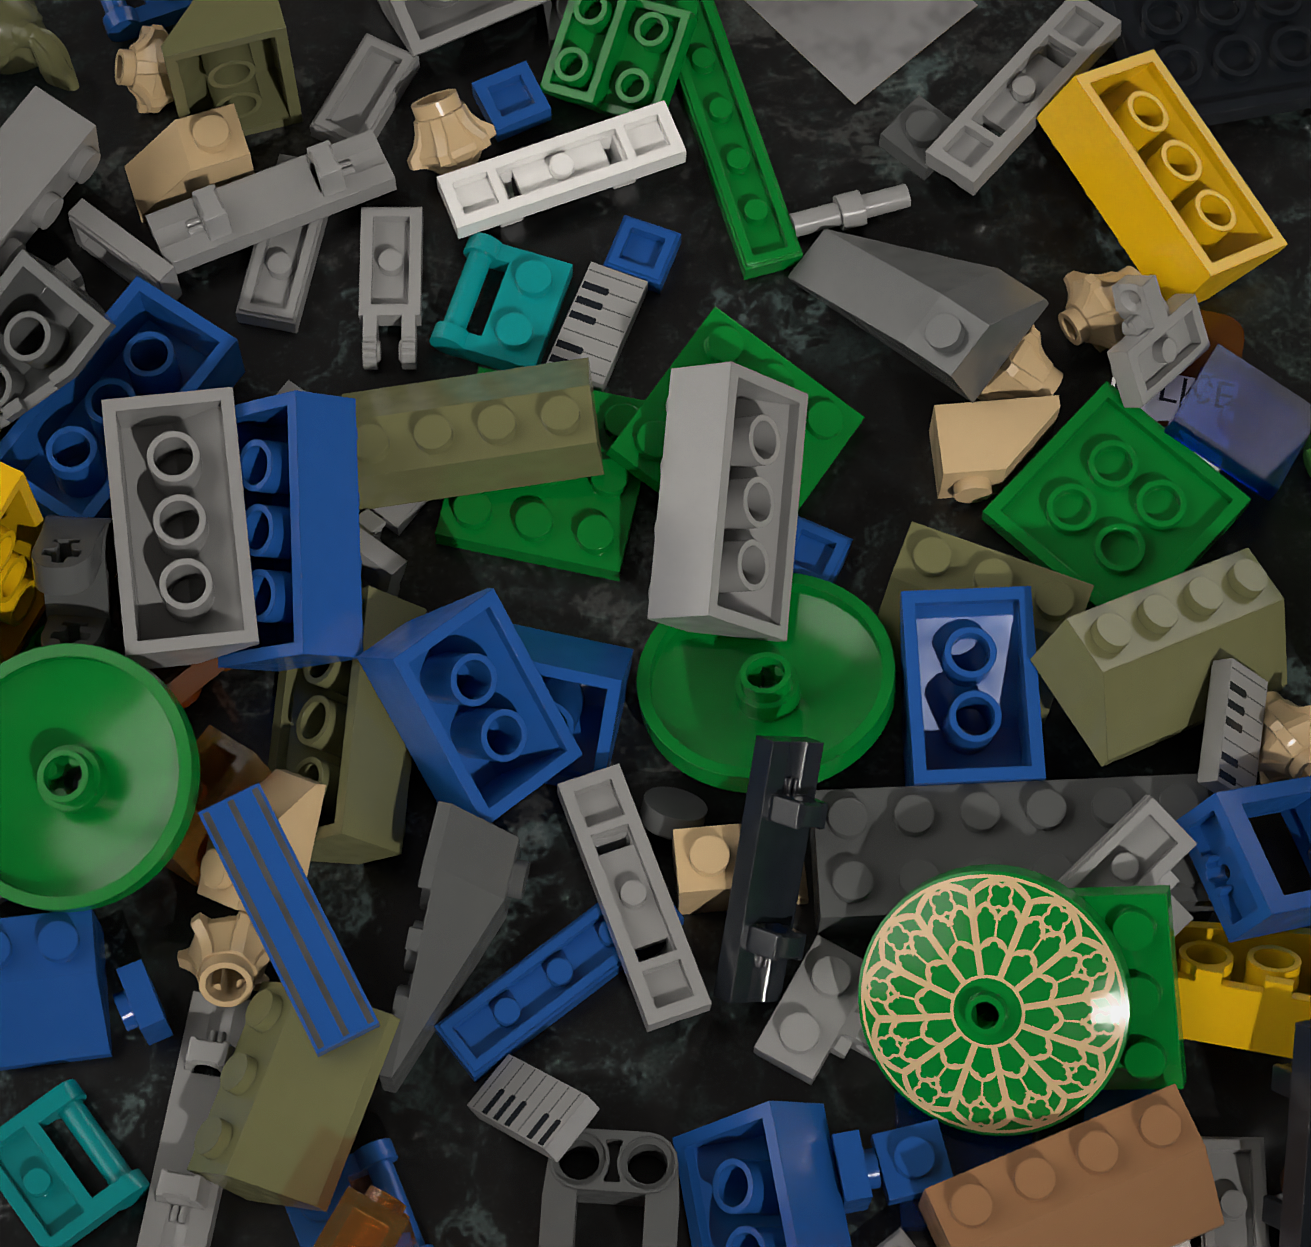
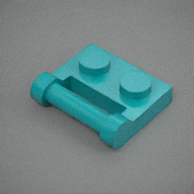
(522, 310)
(43, 1184)

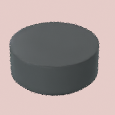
(671, 809)

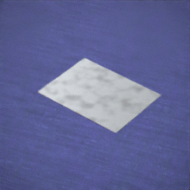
(860, 40)

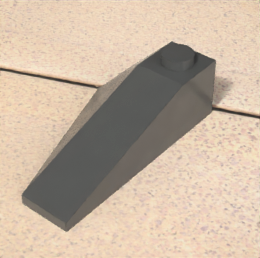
(928, 307)
(44, 333)
(466, 892)

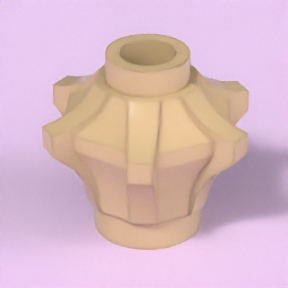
(145, 71)
(447, 134)
(1091, 309)
(1024, 372)
(1284, 740)
(225, 958)

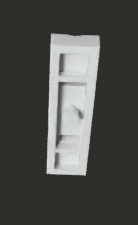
(561, 169)

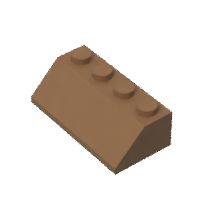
(1104, 1183)

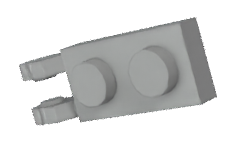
(390, 279)

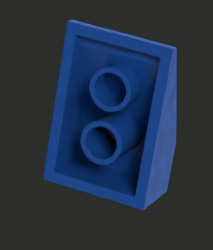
(969, 687)

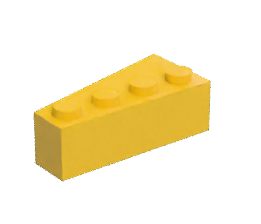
(1245, 989)

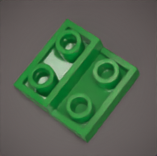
(618, 54)

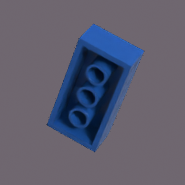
(150, 352)
(301, 530)

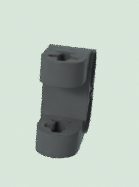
(79, 580)
(612, 1186)

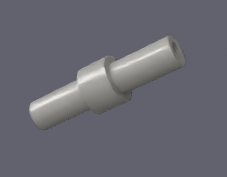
(850, 210)

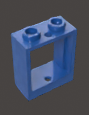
(1251, 898)

